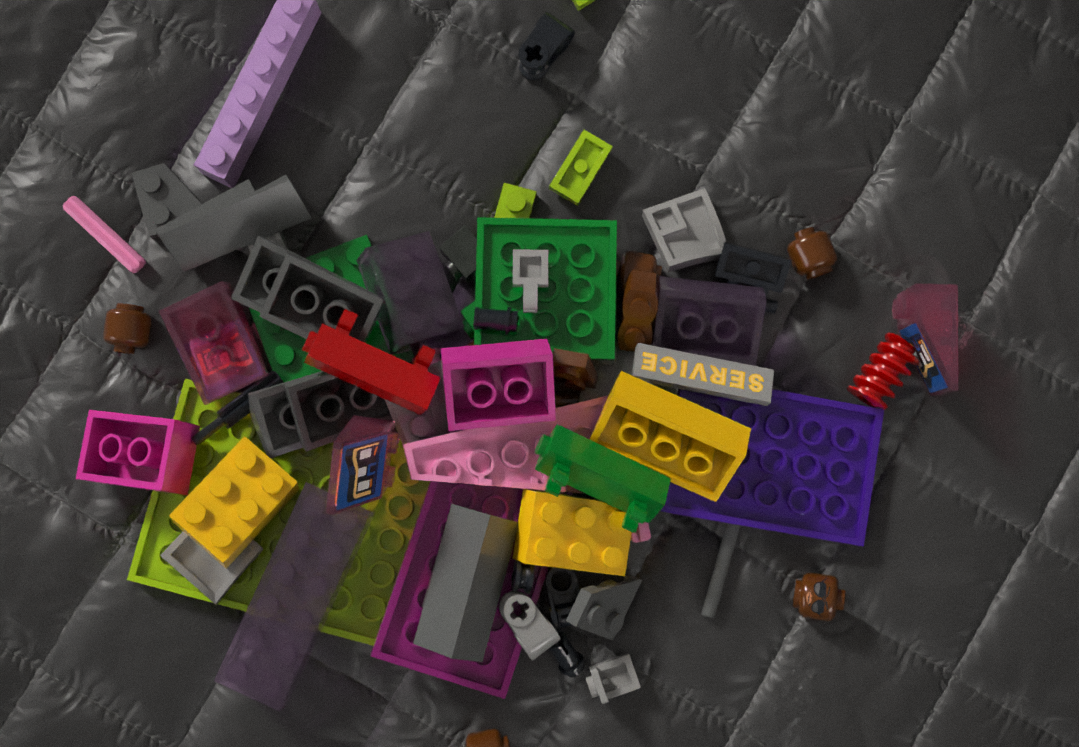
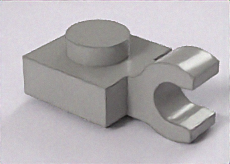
(530, 272)

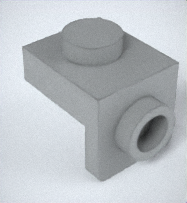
(612, 678)

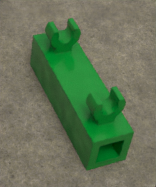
(601, 474)

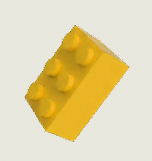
(235, 502)
(571, 533)

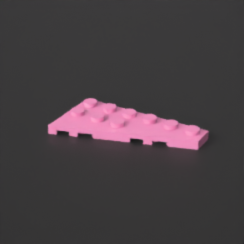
(497, 454)

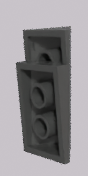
(233, 221)
(301, 293)
(309, 412)
(465, 584)

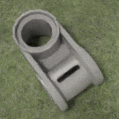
(531, 627)

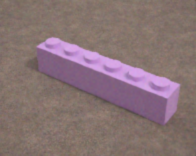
(257, 90)

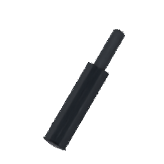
(236, 409)

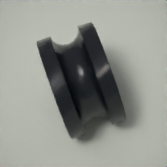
(522, 577)

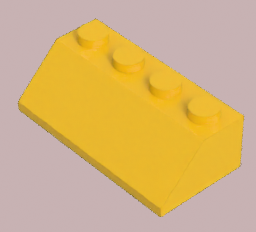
(671, 436)

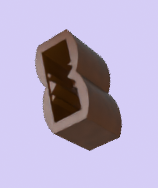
(638, 310)

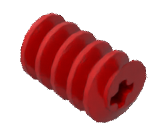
(883, 371)

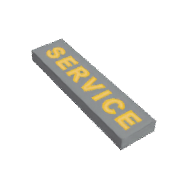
(703, 374)

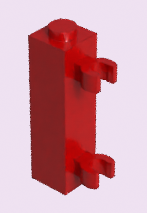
(370, 367)

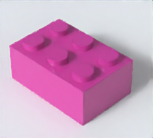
(498, 384)
(137, 452)

